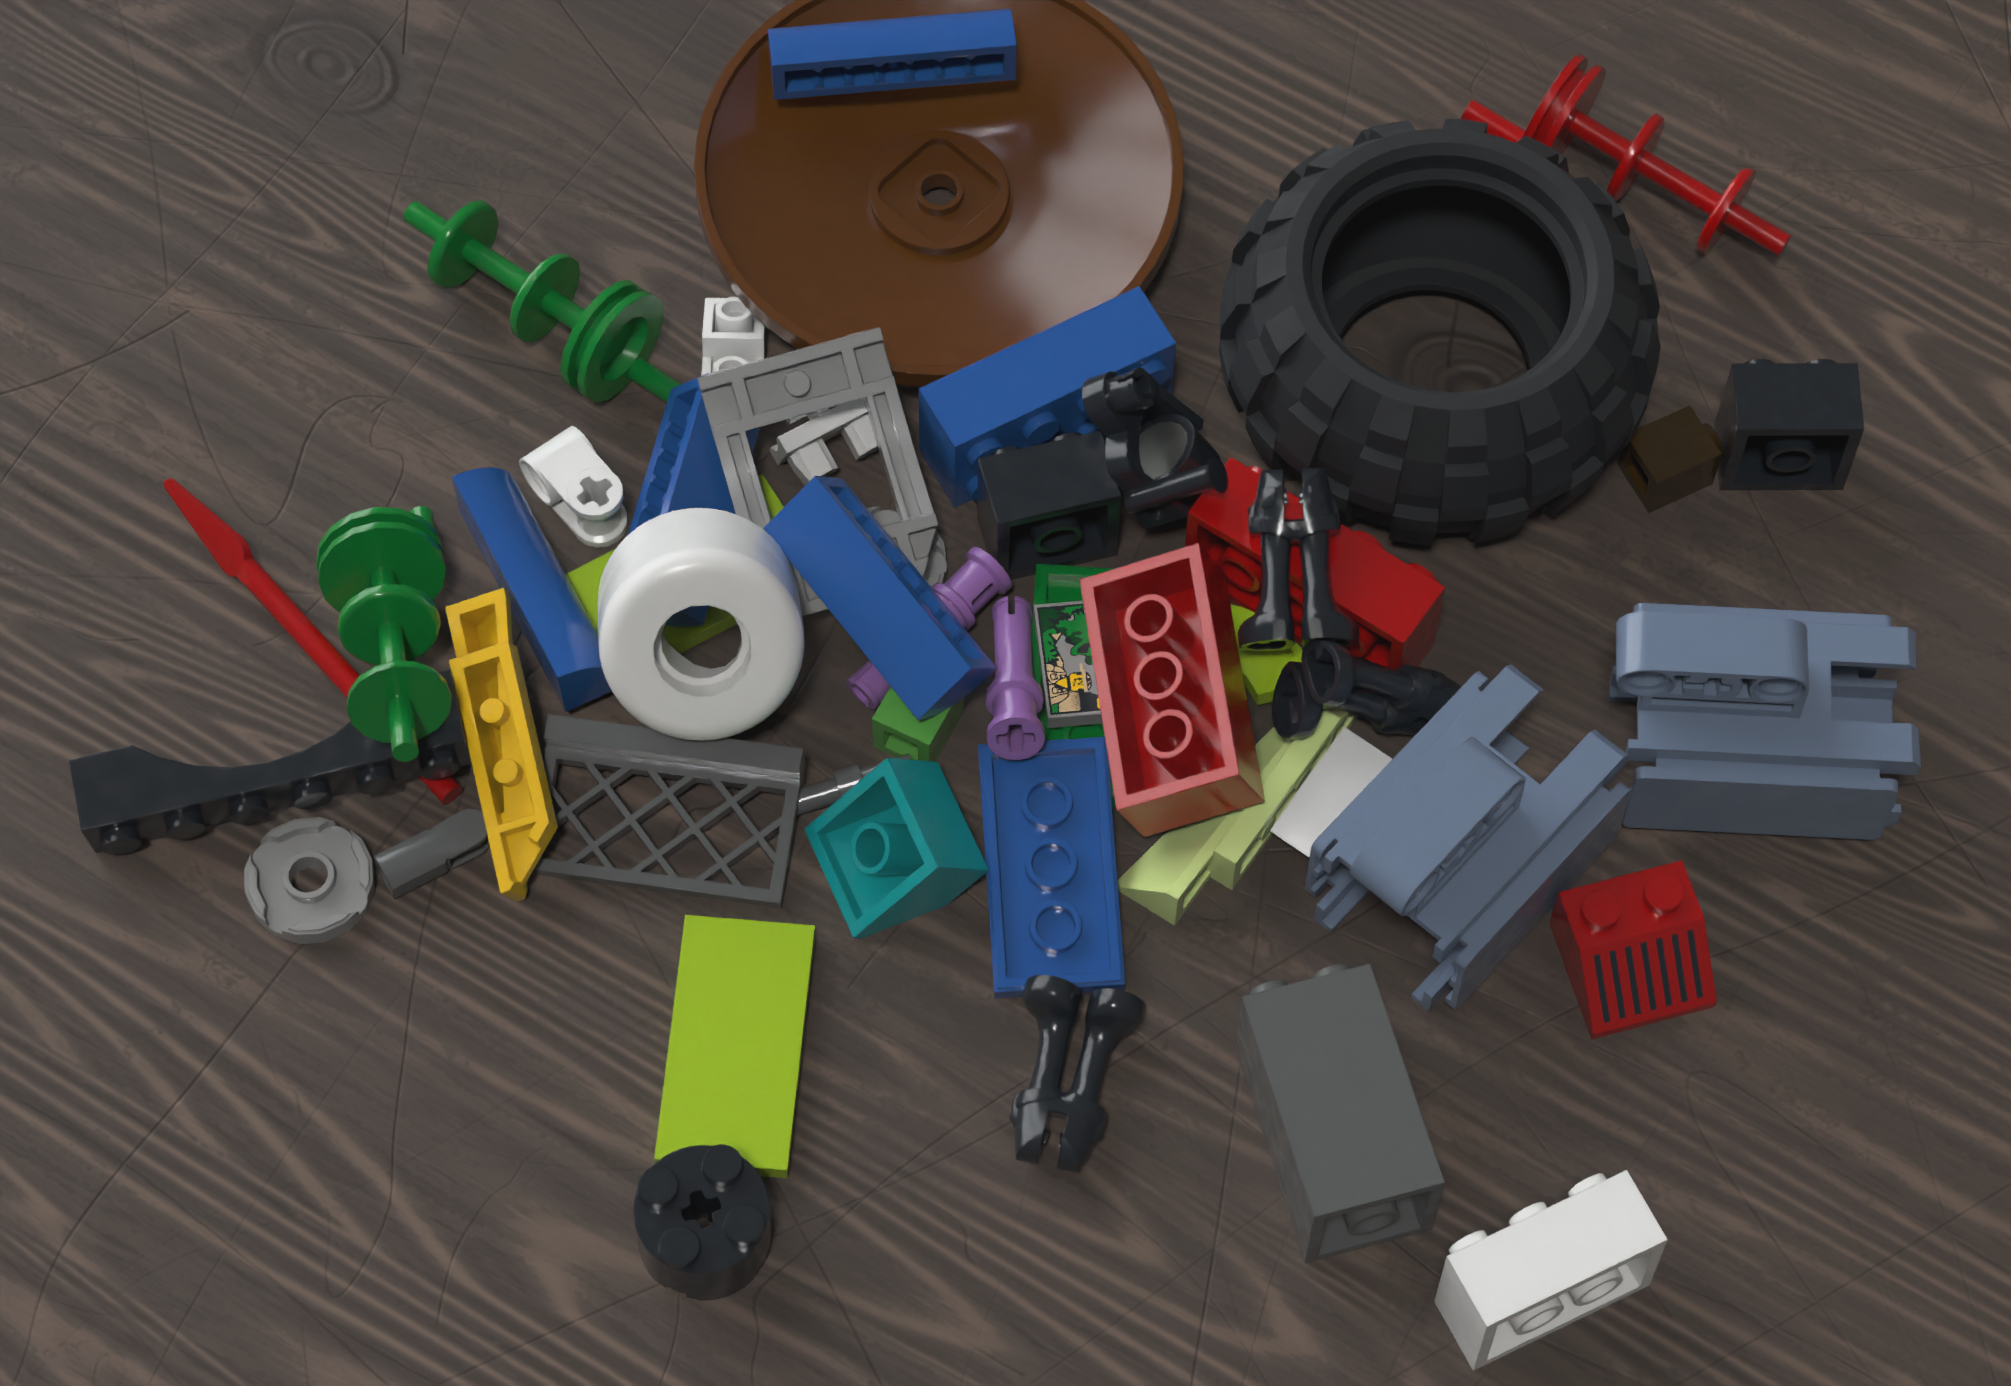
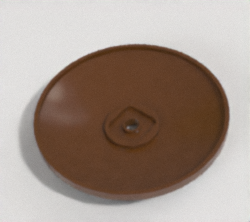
(1054, 176)

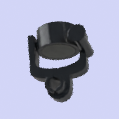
(1156, 464)

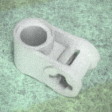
(578, 487)

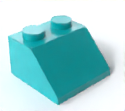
(895, 846)

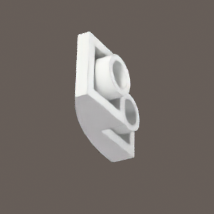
(730, 335)
(1329, 789)

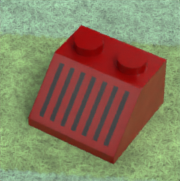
(1635, 949)

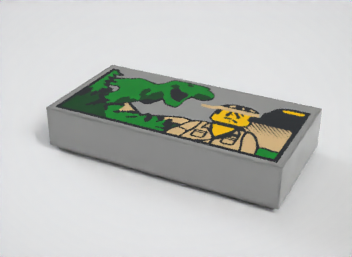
(1066, 665)

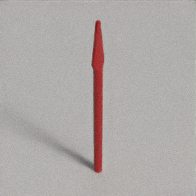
(236, 559)

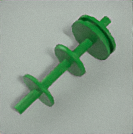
(607, 338)
(382, 579)

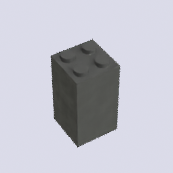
(1337, 1111)

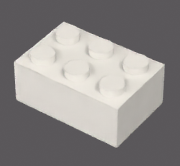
(1549, 1267)

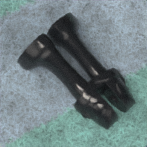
(1273, 622)
(1334, 679)
(1056, 1008)

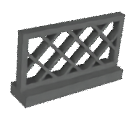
(653, 754)

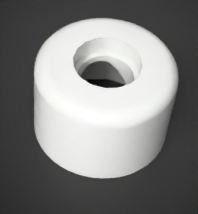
(699, 561)

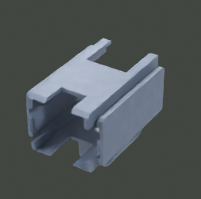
(1764, 719)
(1469, 835)

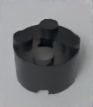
(693, 1186)

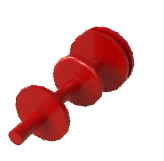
(1565, 116)

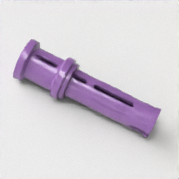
(963, 595)
(1014, 694)

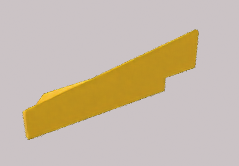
(501, 738)

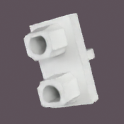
(805, 444)

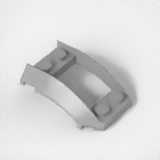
(806, 383)

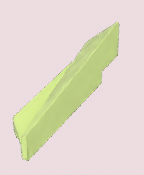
(1227, 844)

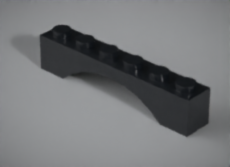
(140, 797)

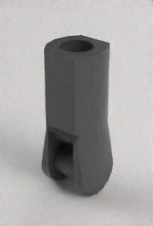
(433, 852)

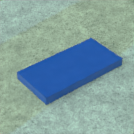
(1051, 867)

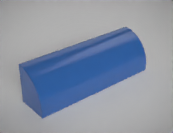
(892, 54)
(685, 472)
(536, 583)
(879, 597)

